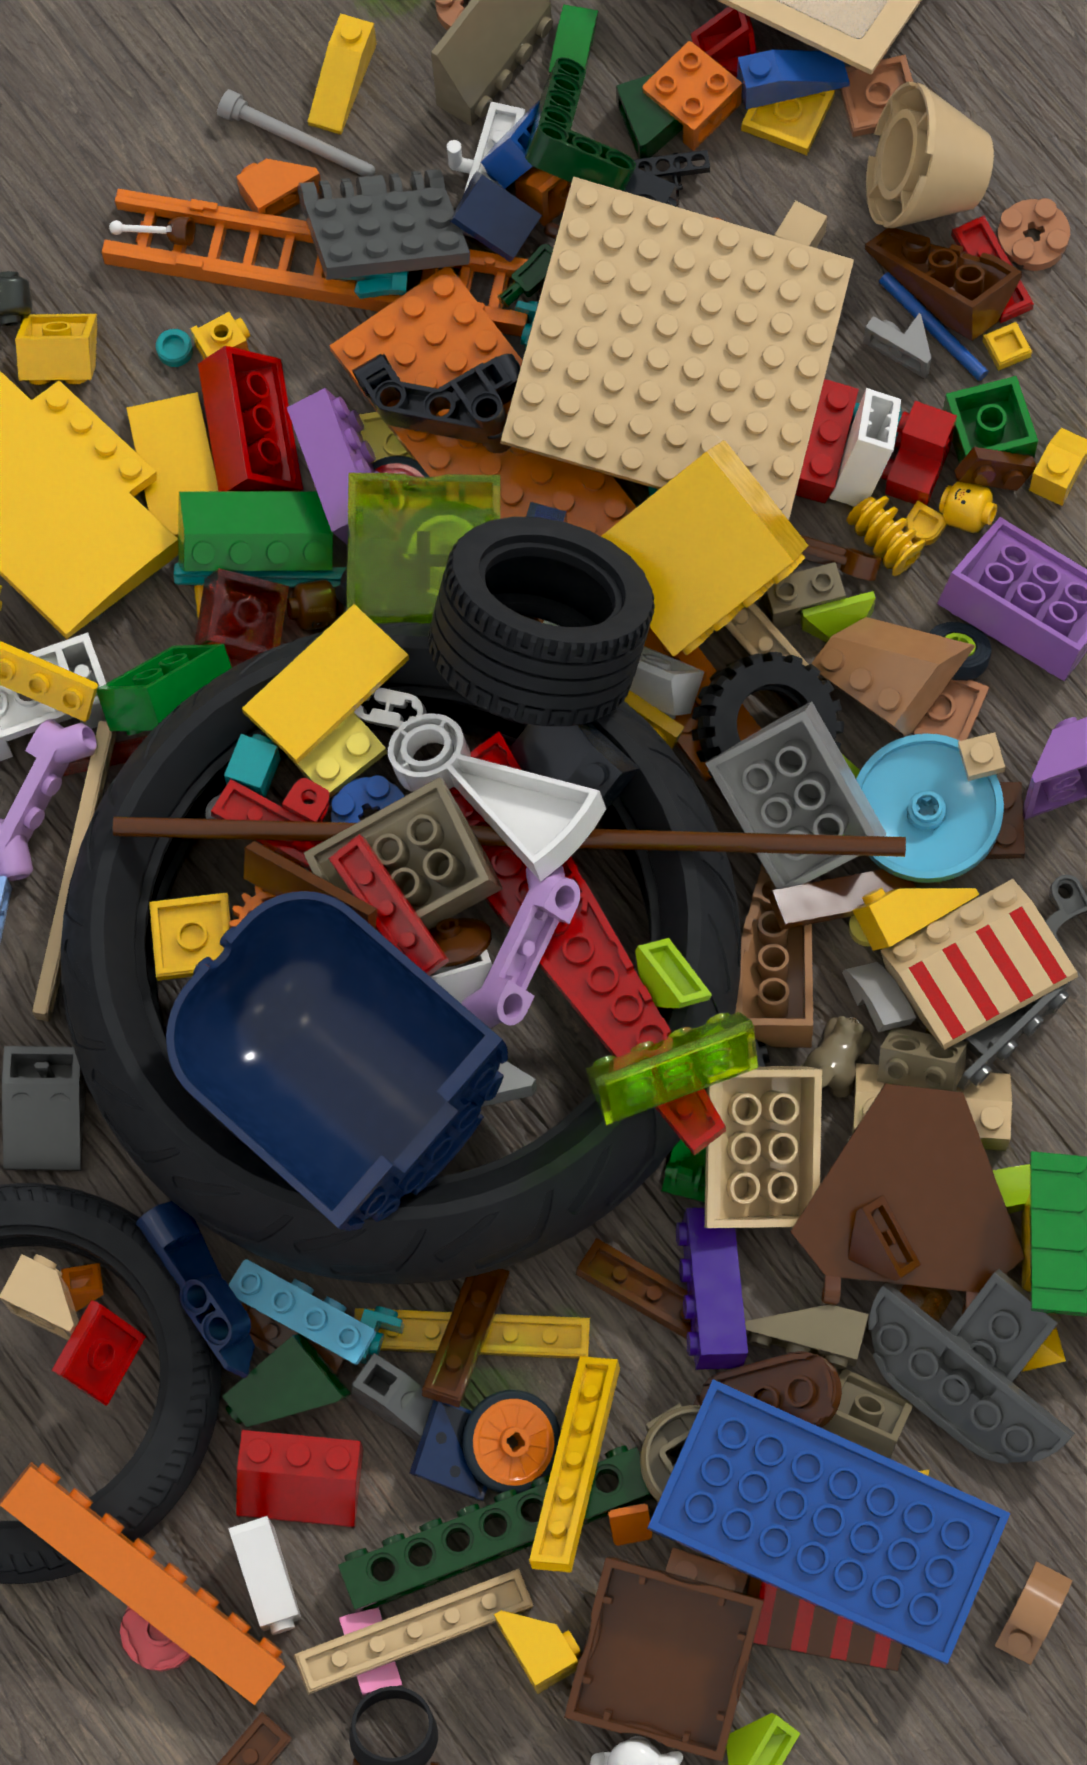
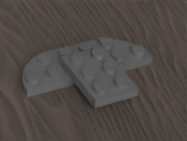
(969, 1373)

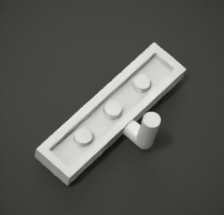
(497, 123)

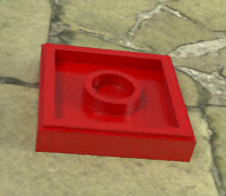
(98, 1353)

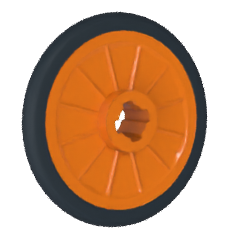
(486, 1440)

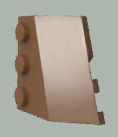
(891, 669)

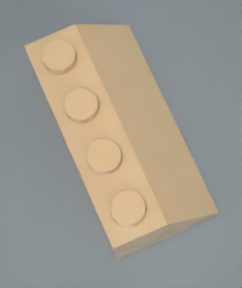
(988, 1104)

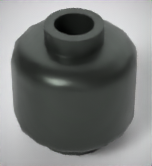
(14, 298)

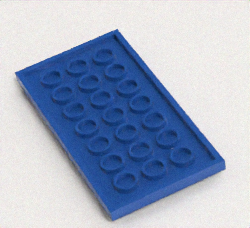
(829, 1521)

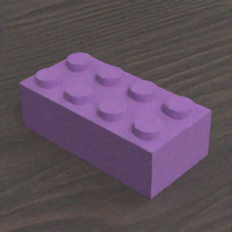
(332, 450)

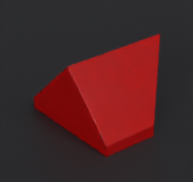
(726, 38)

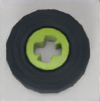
(979, 657)

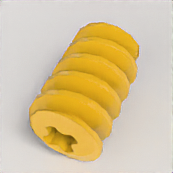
(885, 534)

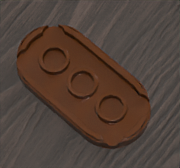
(792, 1382)

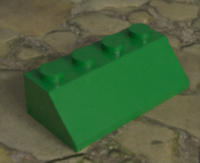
(253, 531)

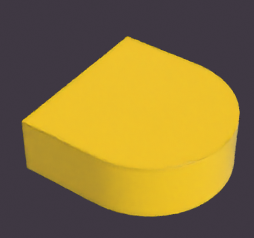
(926, 522)

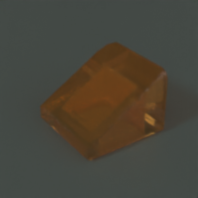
(930, 1300)

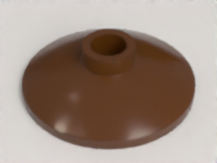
(461, 939)

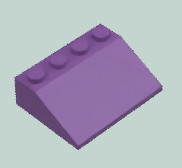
(1023, 597)

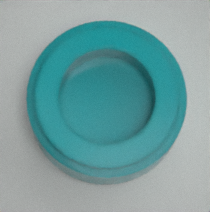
(174, 347)

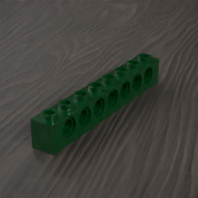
(482, 1549)

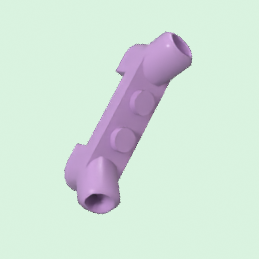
(53, 751)
(504, 991)

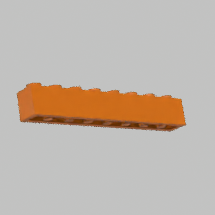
(142, 1582)

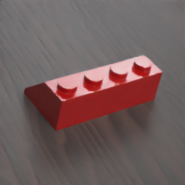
(249, 422)

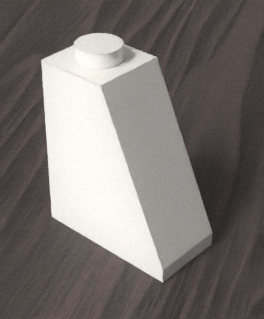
(867, 447)
(266, 1575)

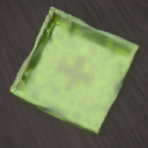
(403, 537)

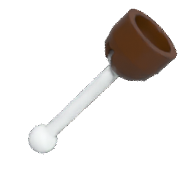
(178, 230)

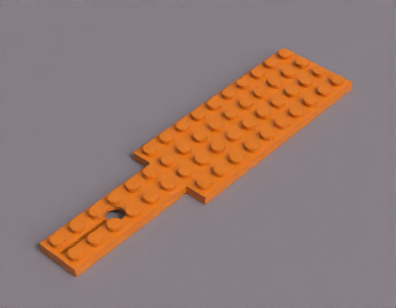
(436, 337)

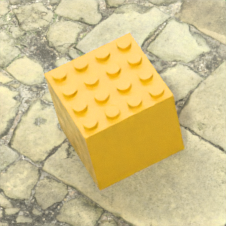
(707, 547)

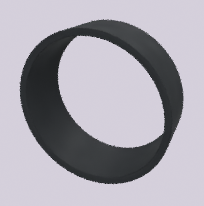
(420, 1755)

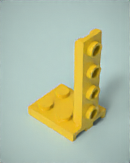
(46, 682)

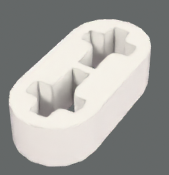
(390, 699)

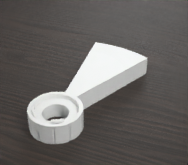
(531, 813)

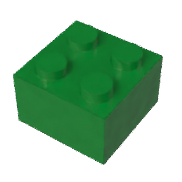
(992, 418)

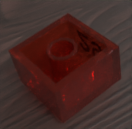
(241, 614)

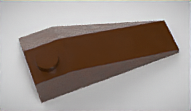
(955, 286)

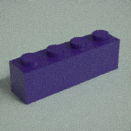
(714, 1293)

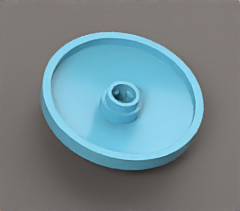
(925, 796)

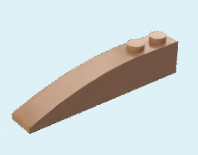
(775, 974)

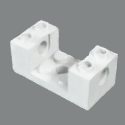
(24, 717)

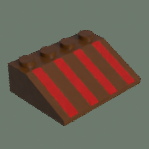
(808, 1629)

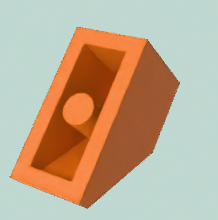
(273, 185)

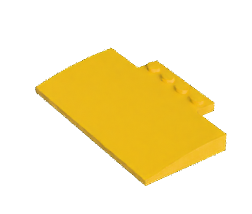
(69, 508)

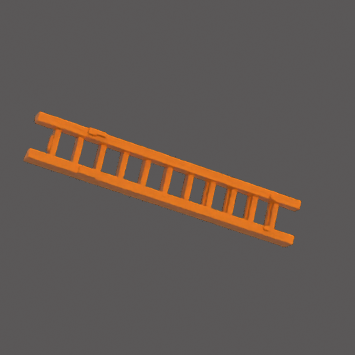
(278, 280)

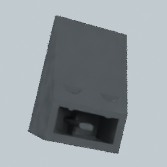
(42, 1108)

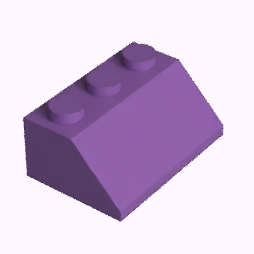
(1061, 770)

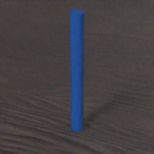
(934, 327)

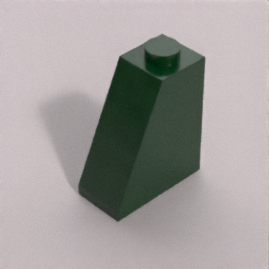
(644, 119)
(285, 1384)

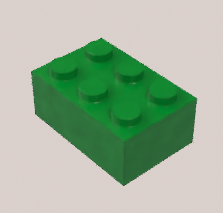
(157, 686)

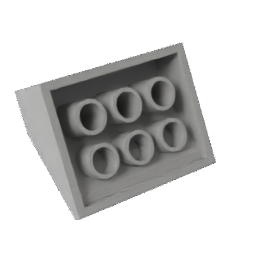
(794, 783)

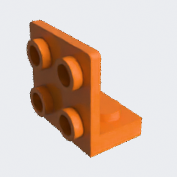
(695, 92)

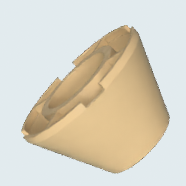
(926, 160)

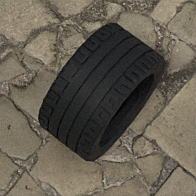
(532, 667)

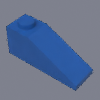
(788, 75)
(507, 157)

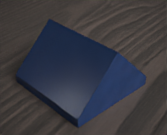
(495, 216)

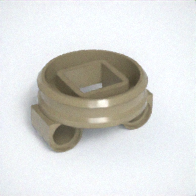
(664, 1436)

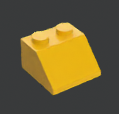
(57, 348)
(539, 1648)

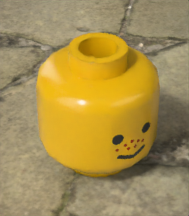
(967, 506)

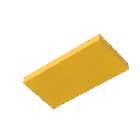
(176, 445)
(325, 683)

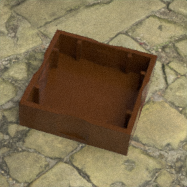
(664, 1658)

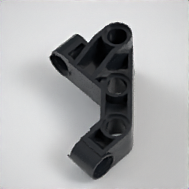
(472, 399)

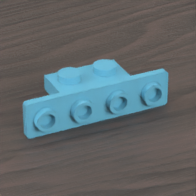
(302, 1312)

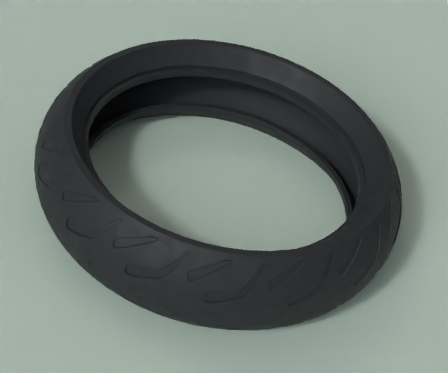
(459, 1220)

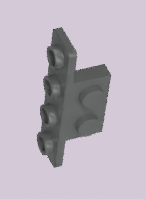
(1000, 1037)

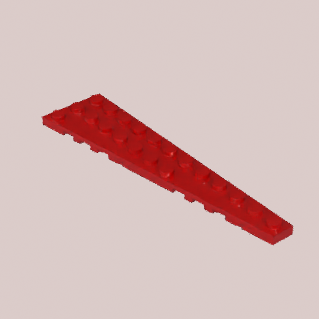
(593, 969)

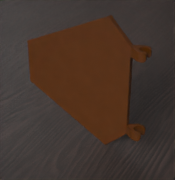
(937, 1180)

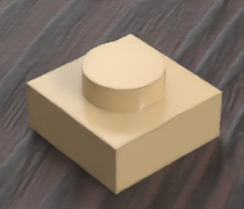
(981, 756)

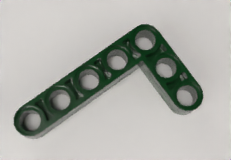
(565, 152)

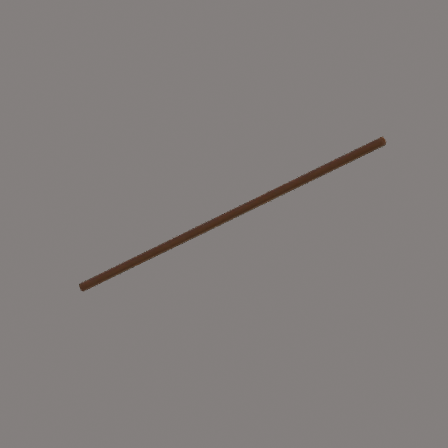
(488, 837)

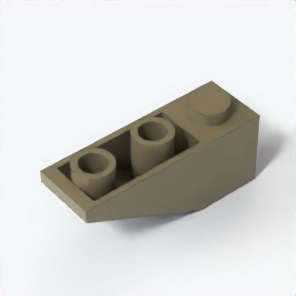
(820, 1330)

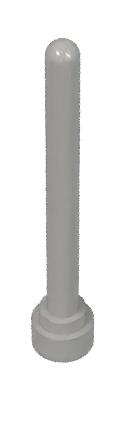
(234, 107)

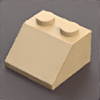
(40, 1296)

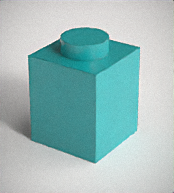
(253, 763)

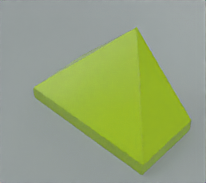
(835, 616)
(669, 976)
(762, 1742)

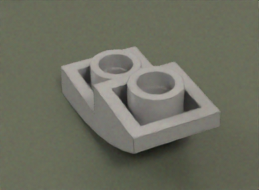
(881, 995)

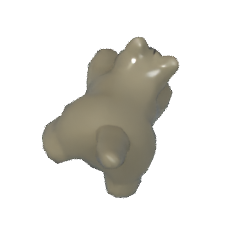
(841, 1047)

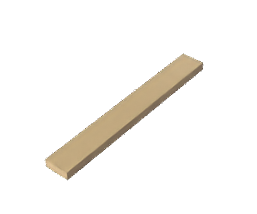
(90, 799)

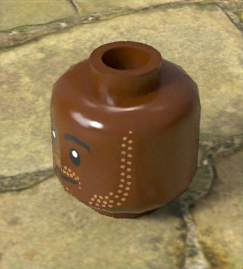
(314, 605)

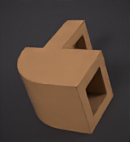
(1034, 1613)

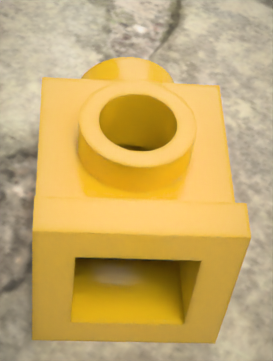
(209, 340)

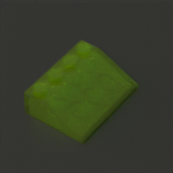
(673, 1066)

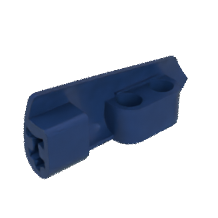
(203, 1290)

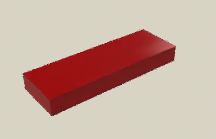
(978, 238)

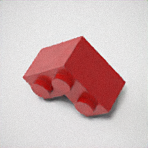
(923, 447)

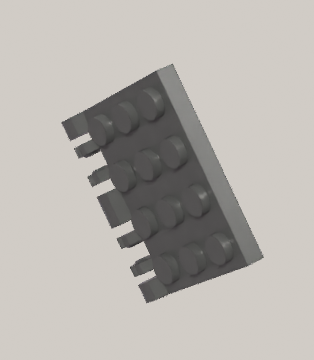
(382, 229)

